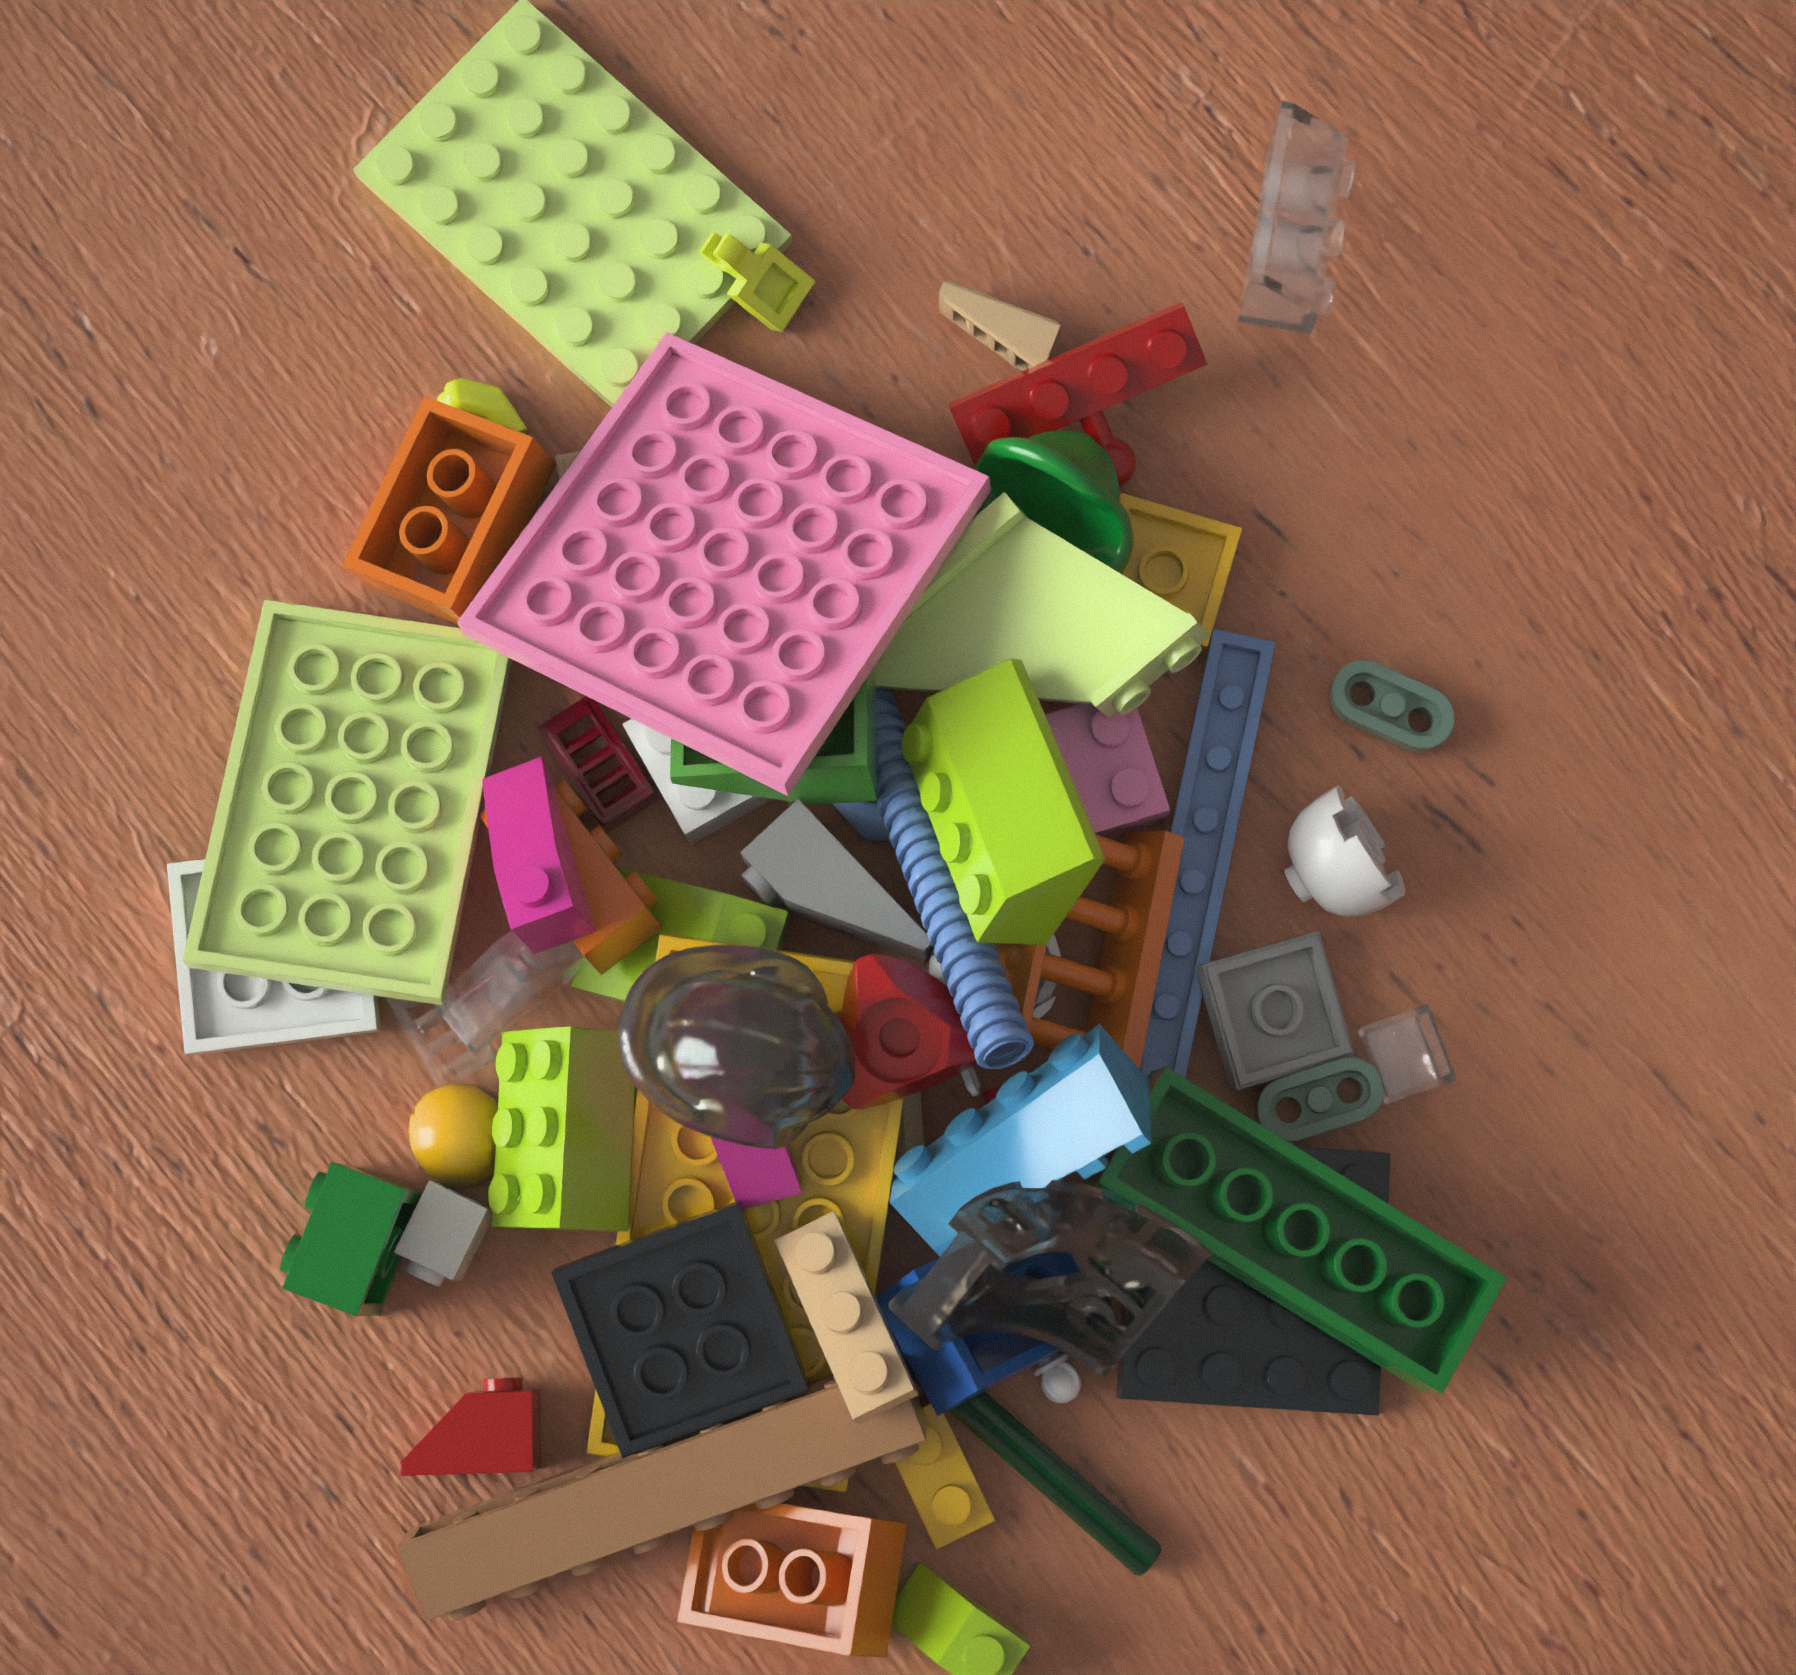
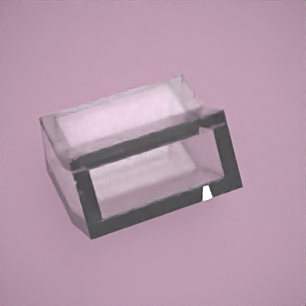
(1407, 1053)

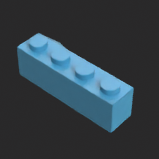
(1031, 1133)

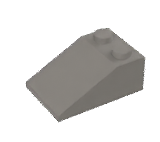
(822, 883)

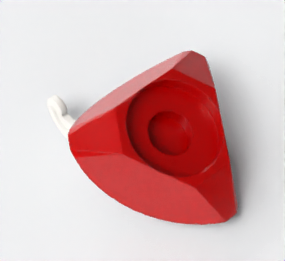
(902, 1032)

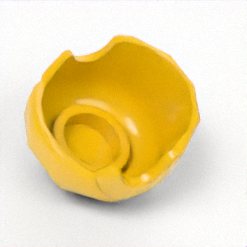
(454, 1134)

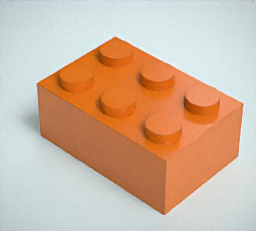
(448, 509)

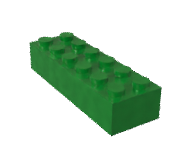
(1304, 1234)

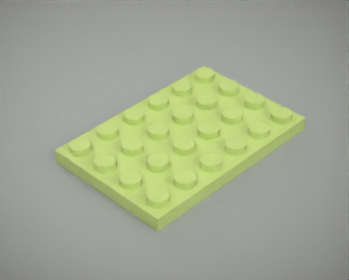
(566, 200)
(349, 804)

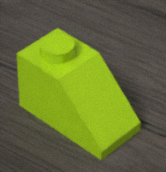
(955, 1627)

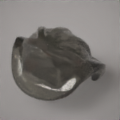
(735, 1044)

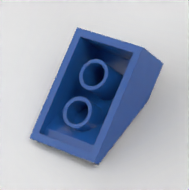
(979, 1359)

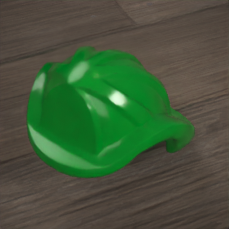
(1065, 487)

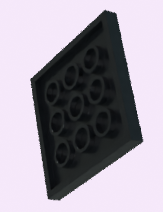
(1245, 1350)

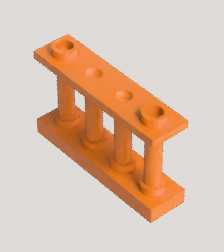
(1130, 950)

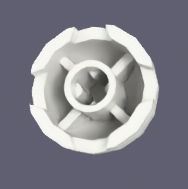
(1340, 858)

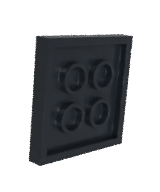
(681, 1329)

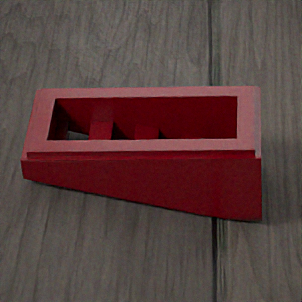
(626, 803)

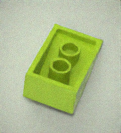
(689, 913)

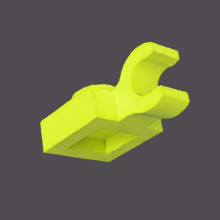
(765, 280)

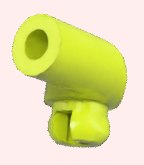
(483, 401)

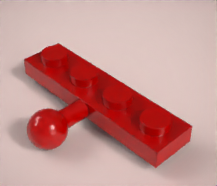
(1082, 385)

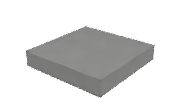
(1274, 1010)

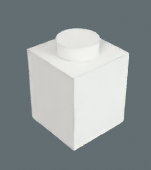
(443, 1234)

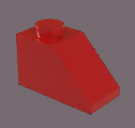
(483, 1434)

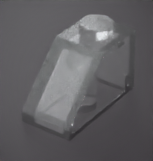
(505, 988)

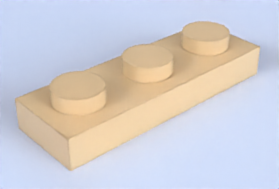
(846, 1318)

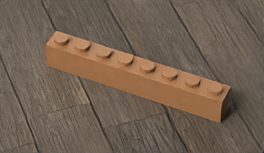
(641, 1498)

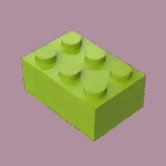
(562, 1131)

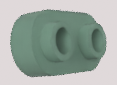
(1391, 703)
(1318, 1101)

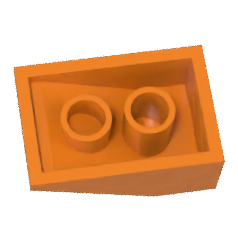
(797, 1578)

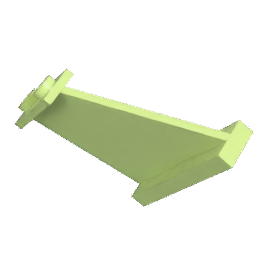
(1043, 601)

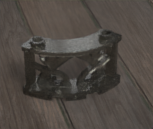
(976, 1293)

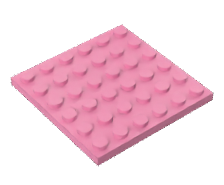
(726, 561)

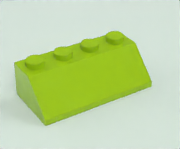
(1002, 805)

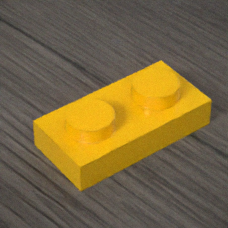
(944, 1484)

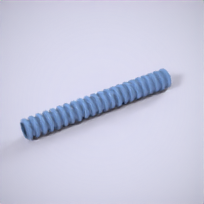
(969, 966)

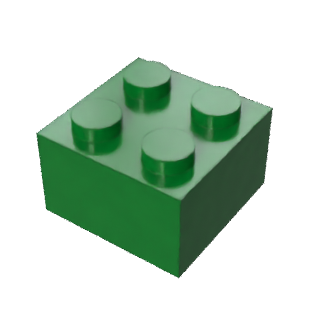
(349, 1240)

